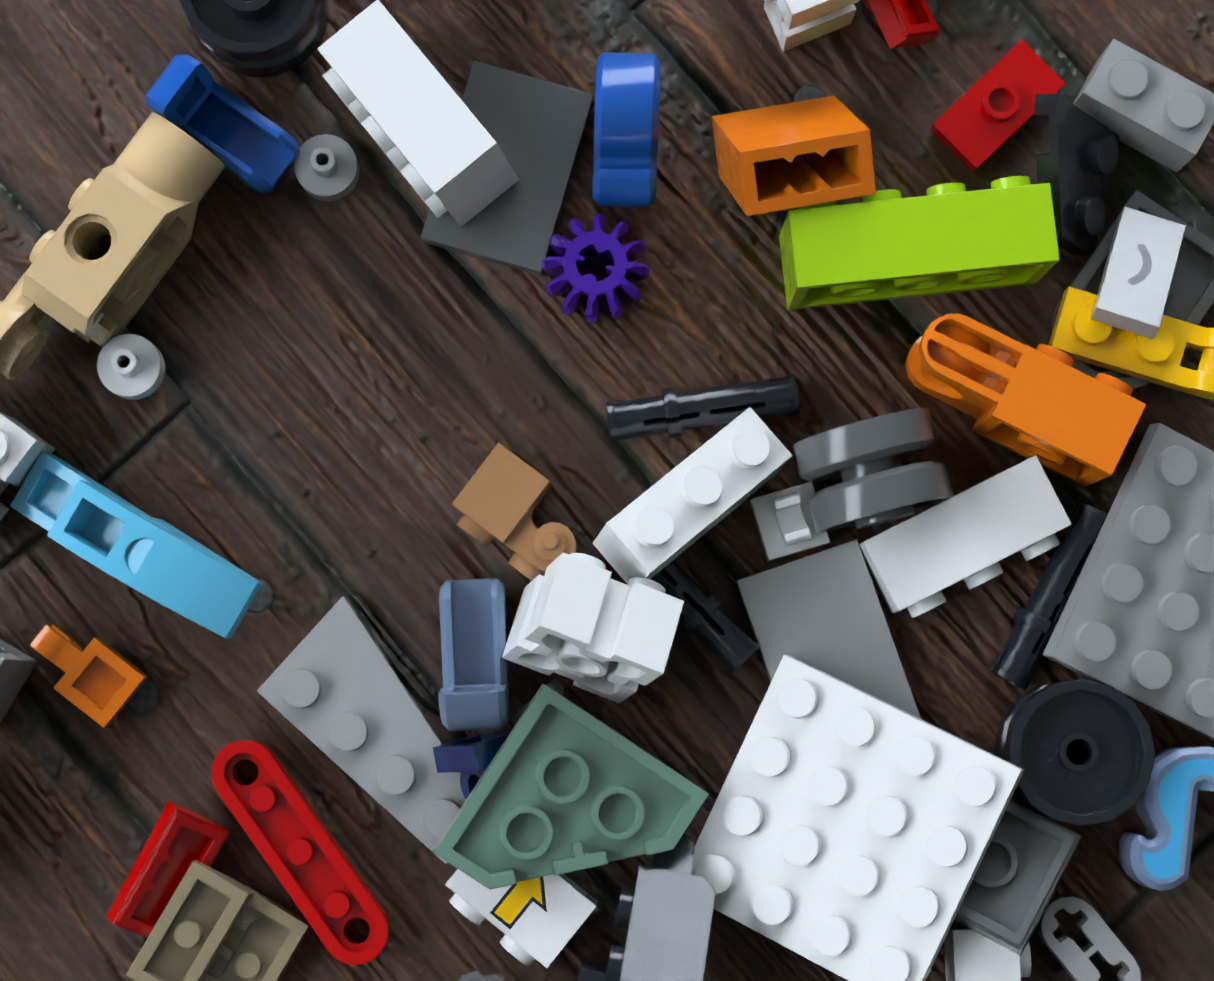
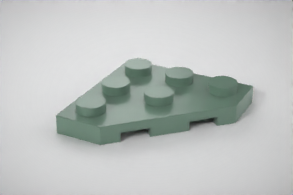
(566, 800)

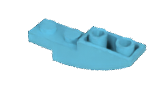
(135, 546)

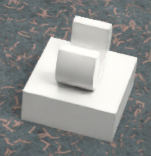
(786, 522)

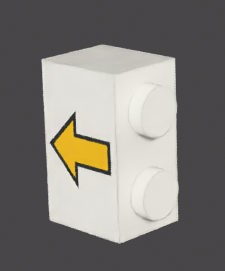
(532, 914)

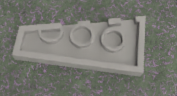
(364, 719)

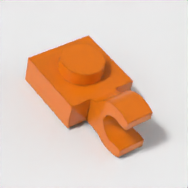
(94, 678)

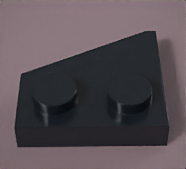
(1078, 171)

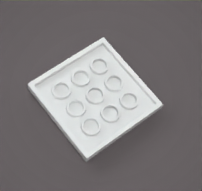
(850, 827)

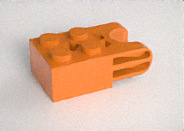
(1027, 397)

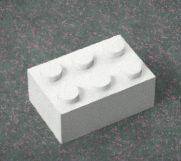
(415, 116)

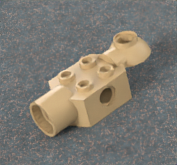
(135, 207)

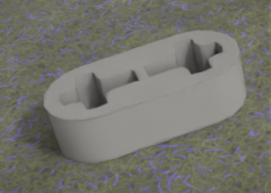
(1098, 937)

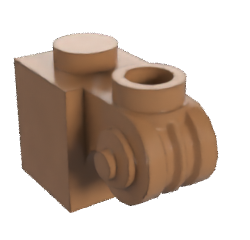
(501, 505)

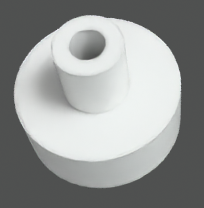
(141, 375)

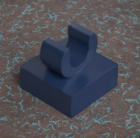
(469, 756)

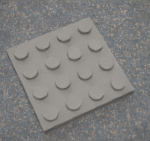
(1148, 587)

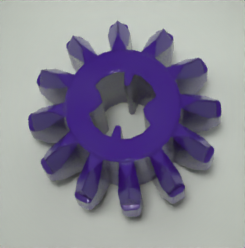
(604, 249)

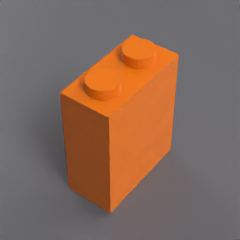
(793, 155)

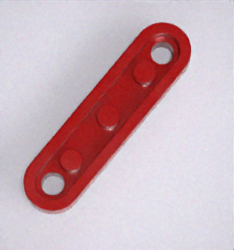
(300, 851)

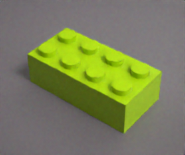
(919, 243)

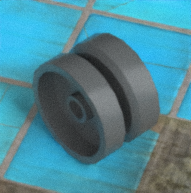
(869, 461)

